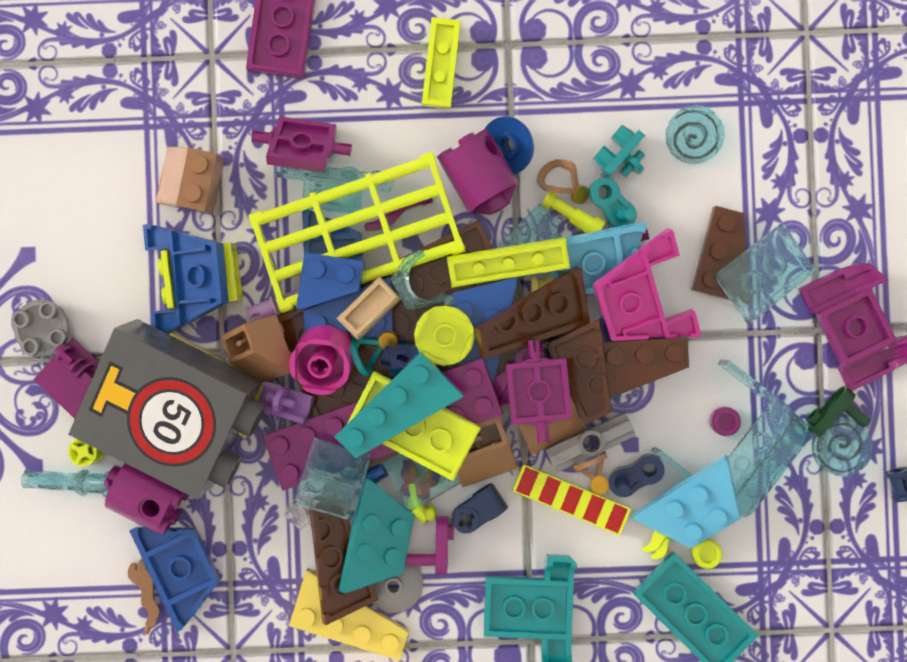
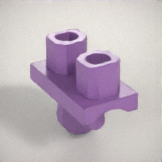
(286, 403)

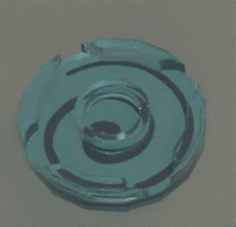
(694, 134)
(842, 448)

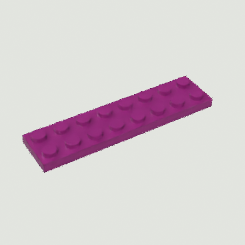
(292, 444)

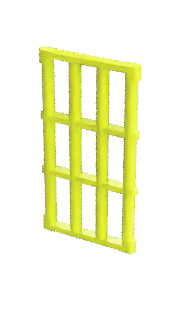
(379, 209)

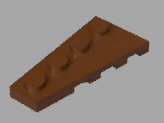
(540, 315)

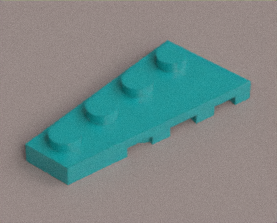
(405, 401)

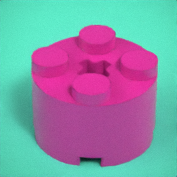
(322, 359)

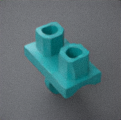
(627, 141)

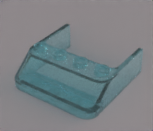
(763, 450)

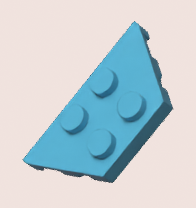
(602, 251)
(695, 506)

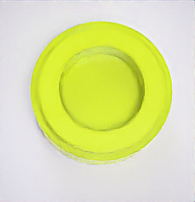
(707, 554)

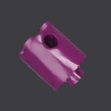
(479, 173)
(143, 498)

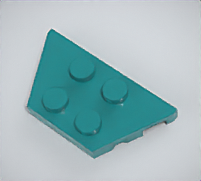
(376, 539)

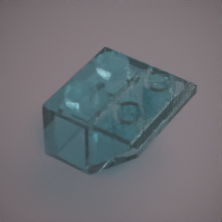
(332, 479)

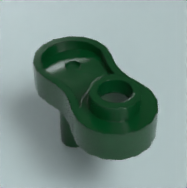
(840, 401)

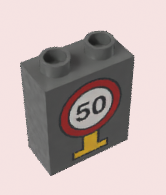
(168, 409)

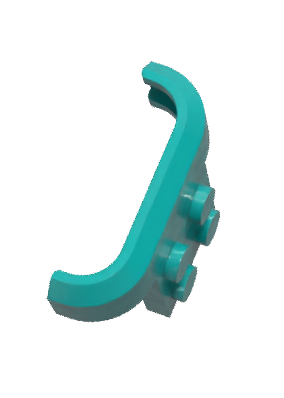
(534, 607)

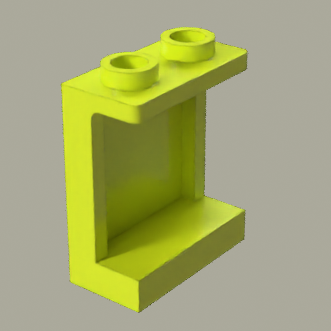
(232, 274)

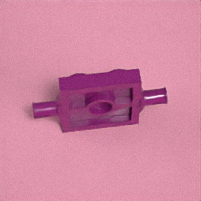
(301, 144)
(538, 391)

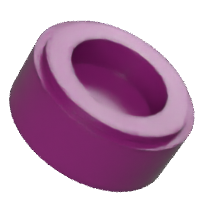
(725, 421)

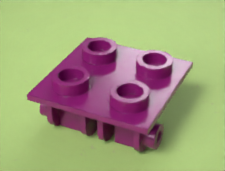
(68, 375)

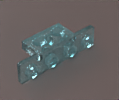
(332, 178)

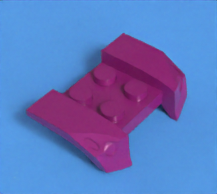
(855, 323)

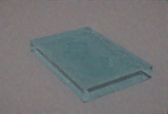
(765, 273)

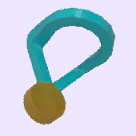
(386, 338)

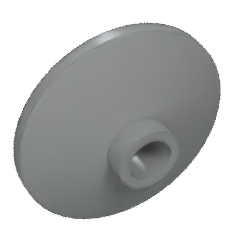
(405, 596)

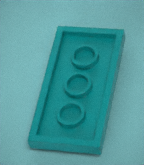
(694, 612)

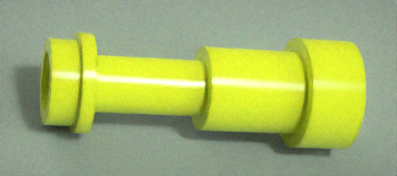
(576, 216)

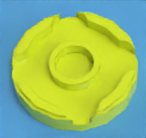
(444, 335)

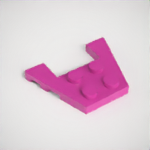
(631, 299)

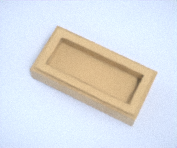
(368, 308)

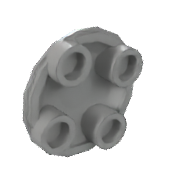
(40, 327)

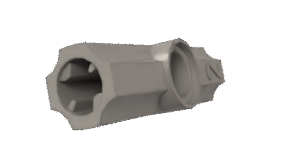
(608, 435)

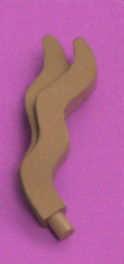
(144, 581)

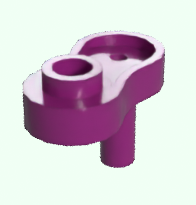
(444, 532)

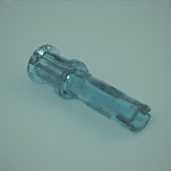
(80, 482)

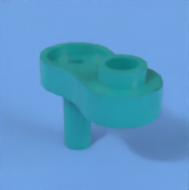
(614, 206)

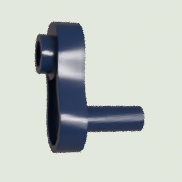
(629, 478)

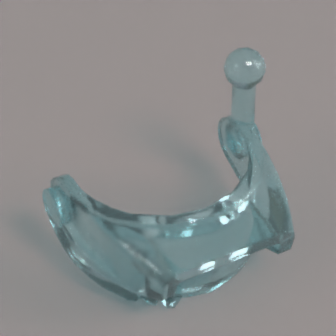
(401, 283)

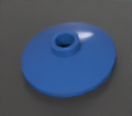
(509, 128)

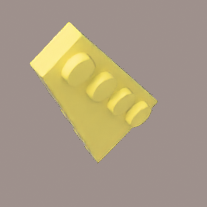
(360, 629)

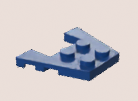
(196, 276)

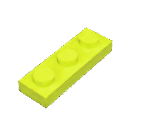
(441, 63)

